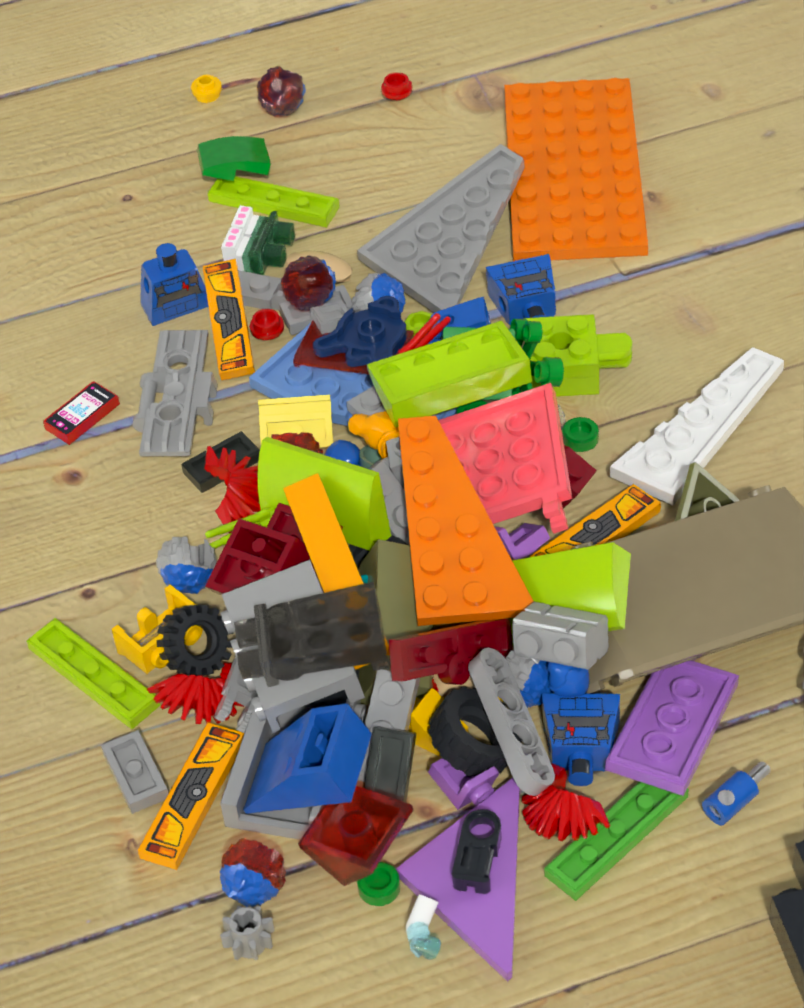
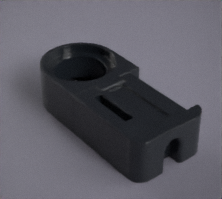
(476, 854)

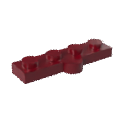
(447, 650)

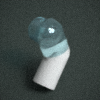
(418, 931)

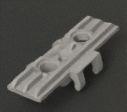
(170, 424)

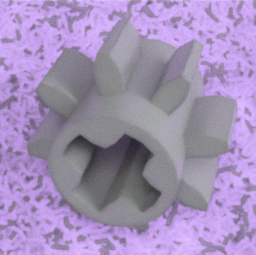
(247, 932)

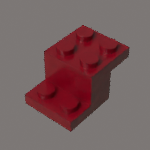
(259, 551)

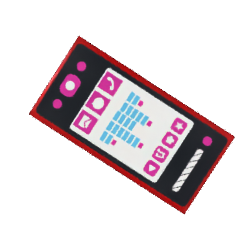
(81, 412)

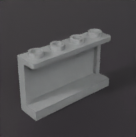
(273, 701)
(283, 823)

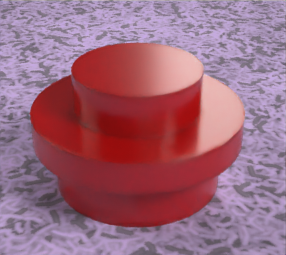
(396, 86)
(266, 324)

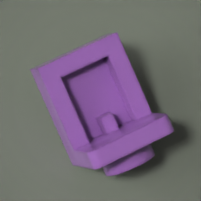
(524, 540)
(460, 787)

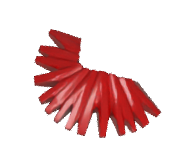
(241, 483)
(193, 693)
(563, 811)

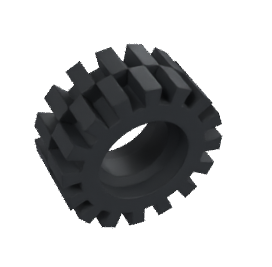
(174, 645)

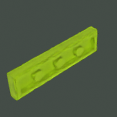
(267, 197)
(93, 673)

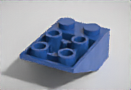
(311, 762)

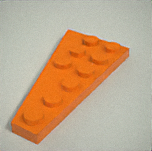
(454, 547)

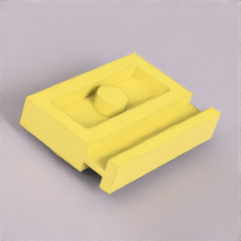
(297, 415)

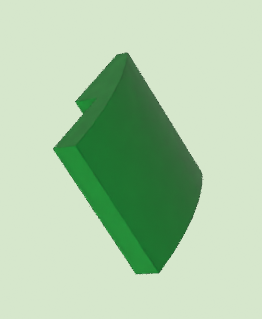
(225, 155)

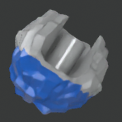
(374, 287)
(184, 565)
(530, 676)

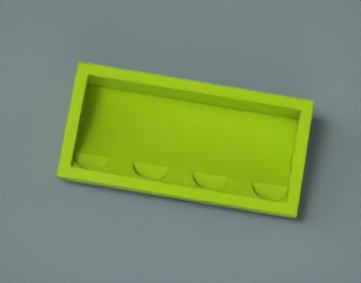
(450, 372)
(352, 489)
(581, 579)

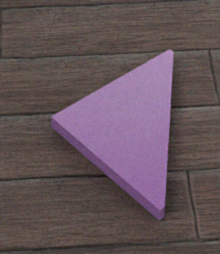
(479, 919)

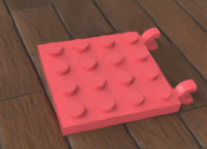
(514, 455)

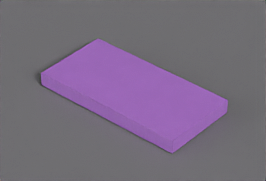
(672, 725)

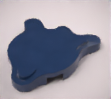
(366, 334)

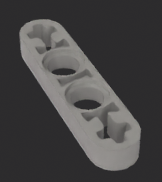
(527, 762)

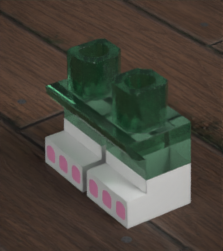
(257, 241)

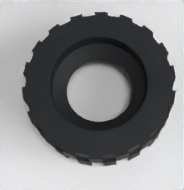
(456, 743)

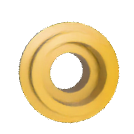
(206, 88)

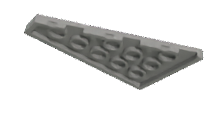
(445, 236)

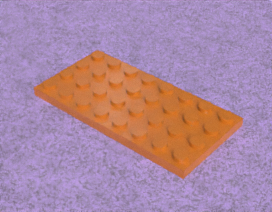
(579, 172)

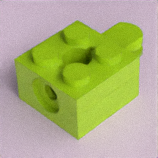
(581, 352)

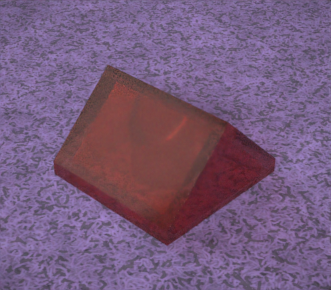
(354, 835)

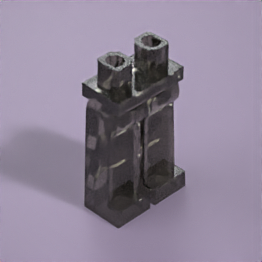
(313, 635)

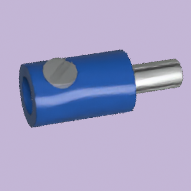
(734, 794)

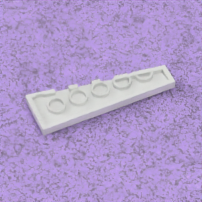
(698, 429)

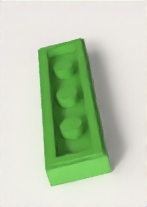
(630, 822)

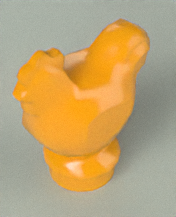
(374, 430)

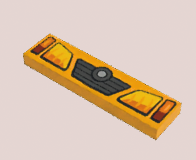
(228, 319)
(609, 522)
(191, 796)

